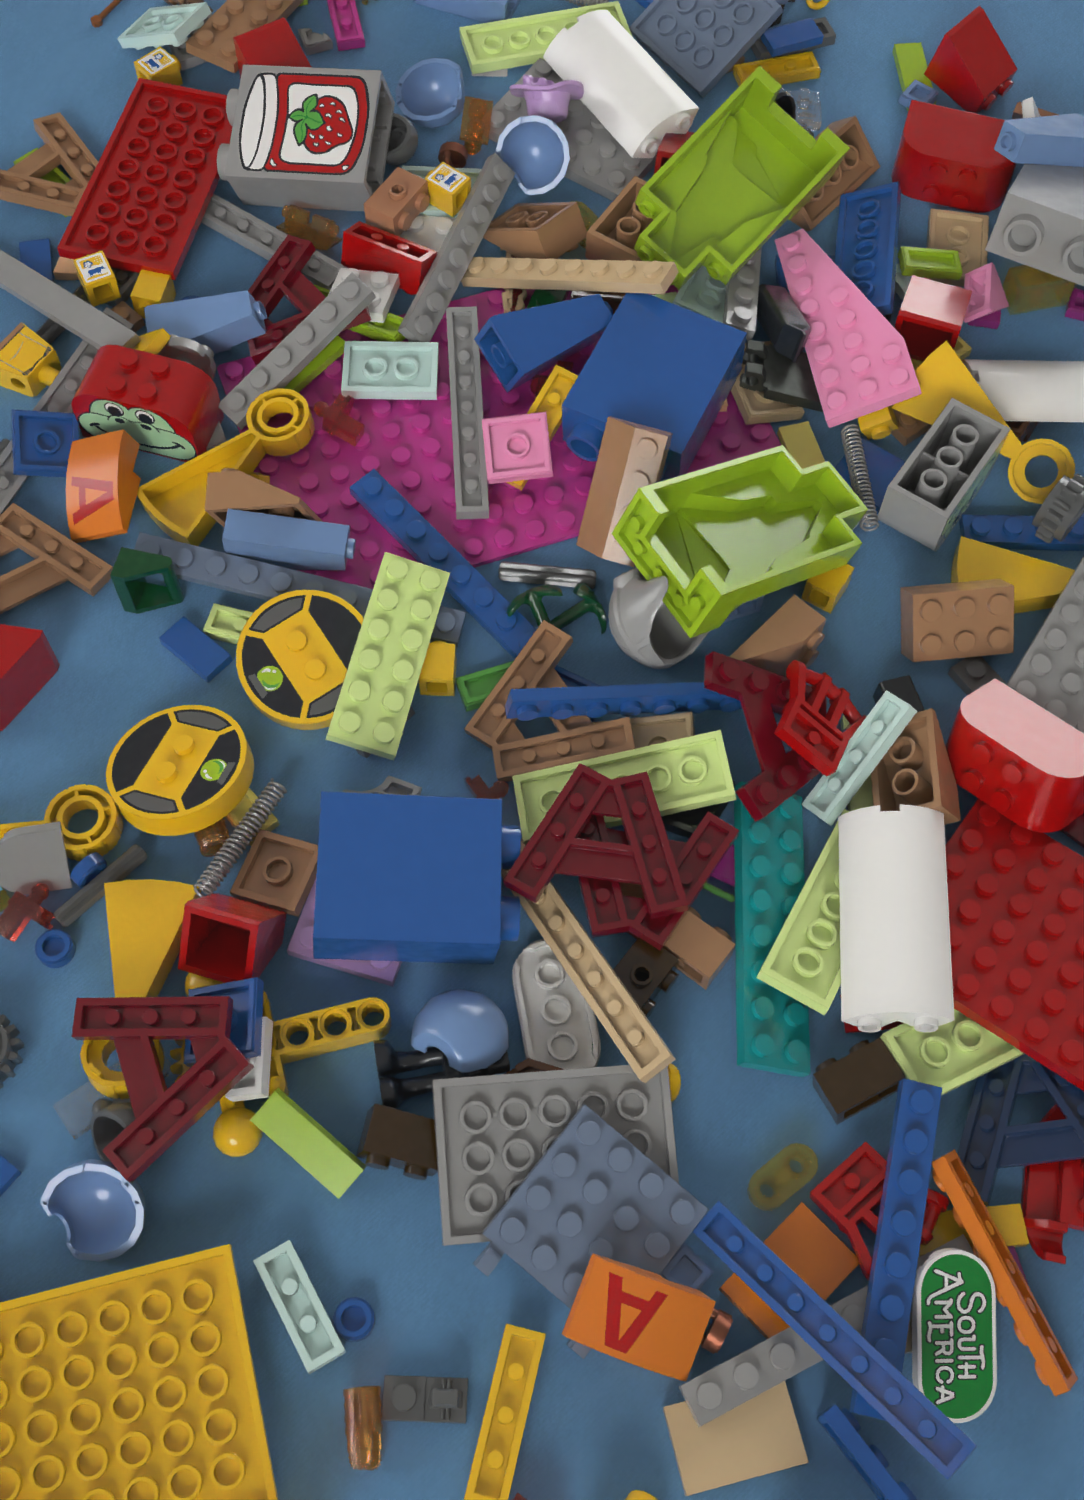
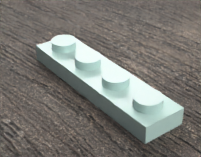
(860, 757)

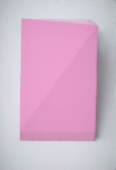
(986, 292)

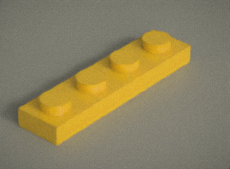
(550, 401)
(505, 1414)

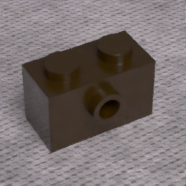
(647, 972)
(857, 1079)
(399, 1141)

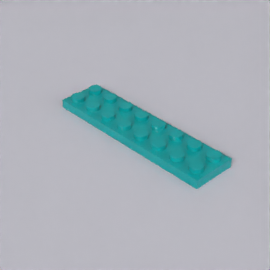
(768, 880)

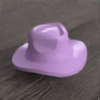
(546, 97)

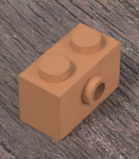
(397, 202)

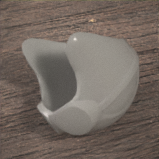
(644, 623)

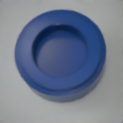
(88, 869)
(55, 948)
(354, 1319)

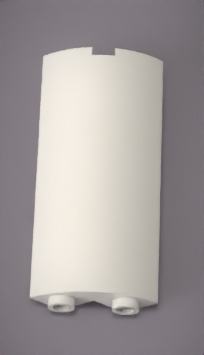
(621, 83)
(1032, 388)
(894, 919)

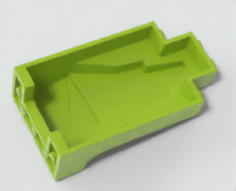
(733, 184)
(739, 532)

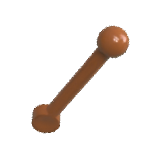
(96, 20)

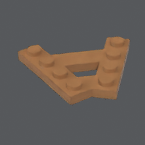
(62, 146)
(55, 560)
(577, 735)

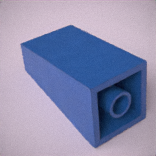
(537, 337)

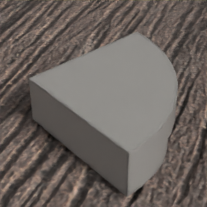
(314, 42)

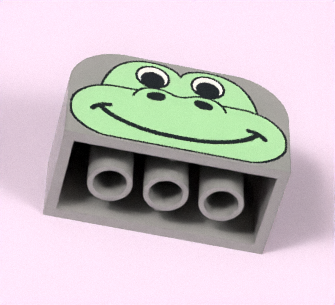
(943, 474)

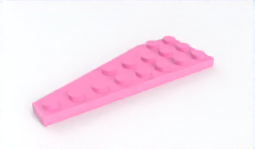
(851, 347)

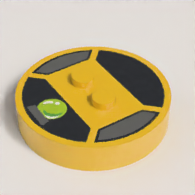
(297, 656)
(180, 770)

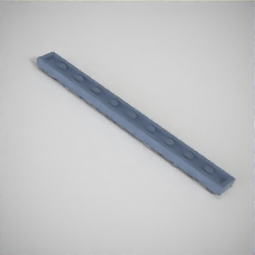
(268, 580)

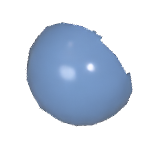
(431, 92)
(535, 152)
(464, 1027)
(97, 1209)

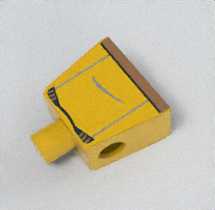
(27, 362)

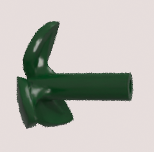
(533, 598)
(589, 604)

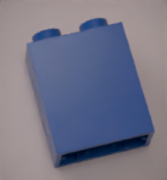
(657, 371)
(413, 879)

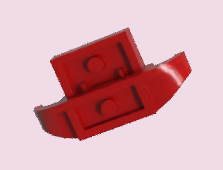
(1052, 1201)

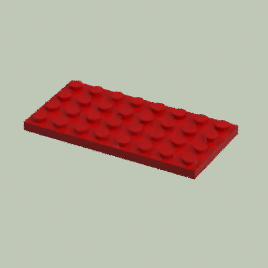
(152, 180)

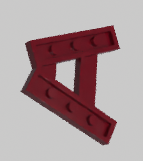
(284, 278)
(760, 696)
(560, 851)
(696, 861)
(160, 1112)

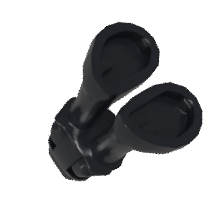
(394, 1062)

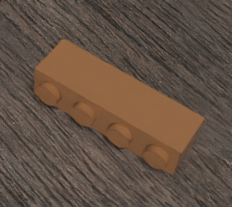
(696, 944)

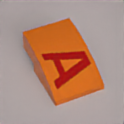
(101, 485)
(639, 1317)

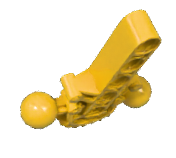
(233, 1130)

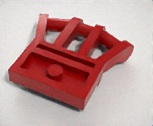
(806, 729)
(856, 1190)

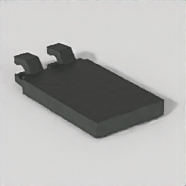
(779, 376)

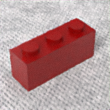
(377, 250)

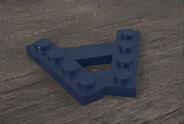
(993, 1144)

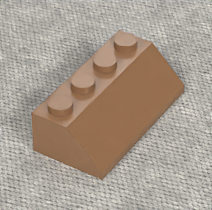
(851, 173)
(626, 461)

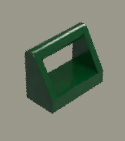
(131, 586)

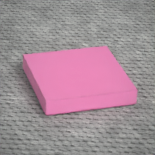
(517, 448)

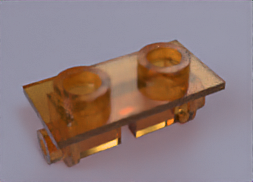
(475, 123)
(321, 231)

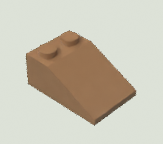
(538, 229)
(244, 492)
(785, 637)
(917, 771)

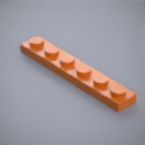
(1010, 1286)

